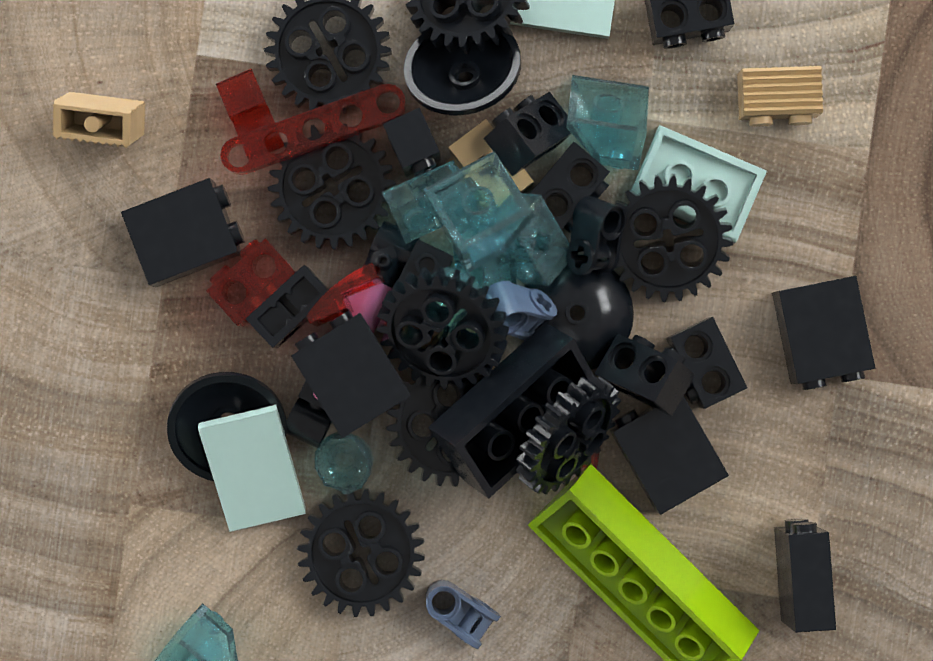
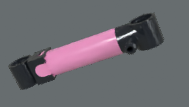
(389, 253)

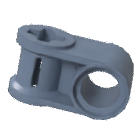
(524, 307)
(462, 613)

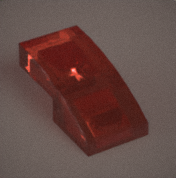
(248, 107)
(336, 300)

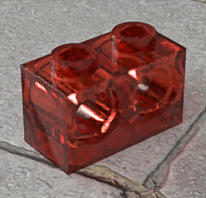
(257, 288)

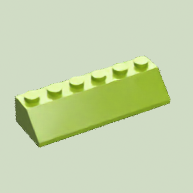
(641, 573)

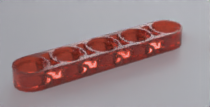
(293, 129)

